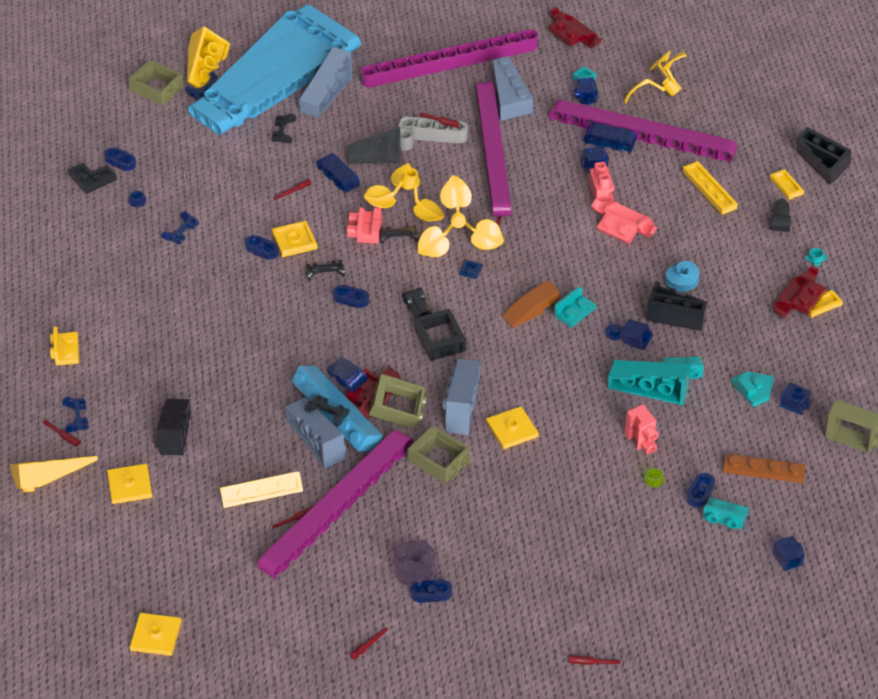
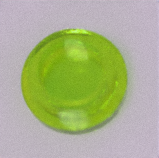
(654, 477)

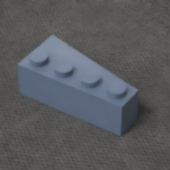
(327, 82)
(511, 90)
(461, 396)
(317, 433)

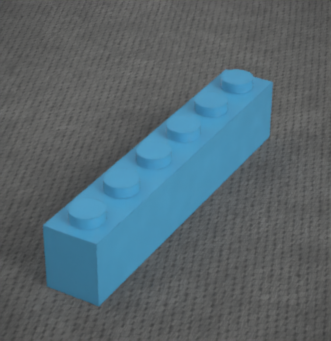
(355, 425)

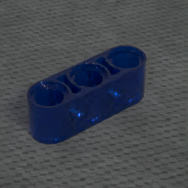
(611, 137)
(338, 172)
(347, 374)

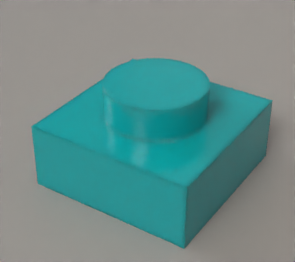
(582, 73)

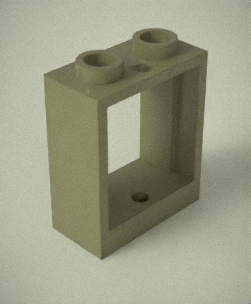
(151, 69)
(403, 389)
(848, 436)
(426, 442)

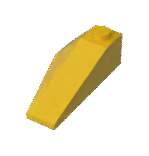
(204, 54)
(37, 474)

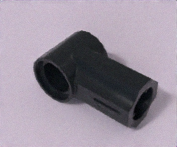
(780, 216)
(416, 302)

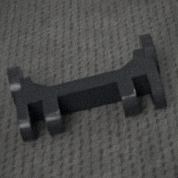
(282, 121)
(398, 232)
(338, 267)
(321, 403)

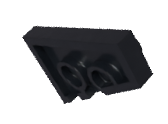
(377, 149)

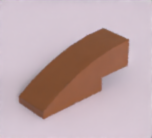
(532, 304)

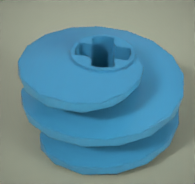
(682, 276)

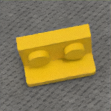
(65, 347)

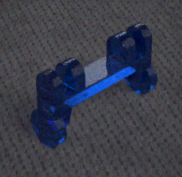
(198, 93)
(176, 237)
(77, 405)

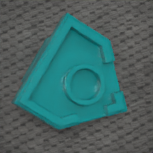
(754, 387)

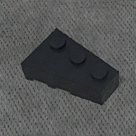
(823, 154)
(675, 309)
(173, 427)

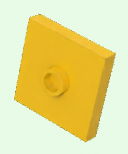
(294, 238)
(512, 427)
(129, 483)
(155, 634)

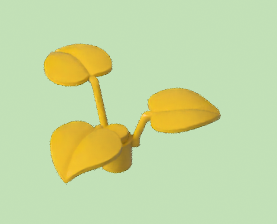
(670, 83)
(408, 179)
(457, 194)

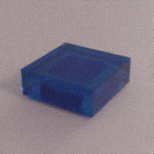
(471, 269)

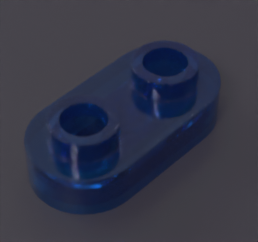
(120, 159)
(261, 247)
(351, 296)
(700, 491)
(431, 591)

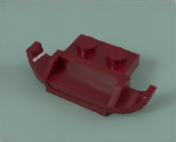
(571, 30)
(800, 294)
(364, 394)

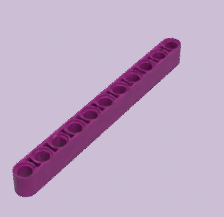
(449, 58)
(646, 130)
(493, 149)
(332, 505)

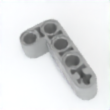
(429, 130)

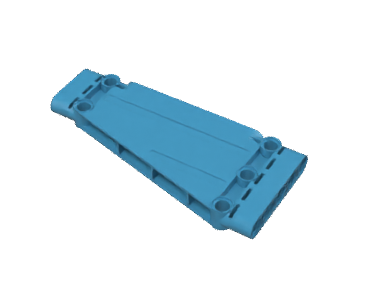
(272, 68)

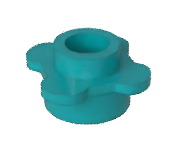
(816, 256)

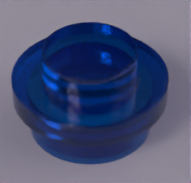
(137, 199)
(612, 331)

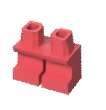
(601, 182)
(365, 225)
(642, 427)

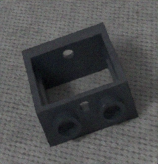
(437, 349)

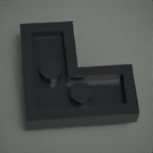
(89, 180)

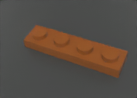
(764, 468)

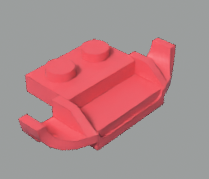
(621, 221)

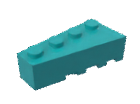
(651, 379)

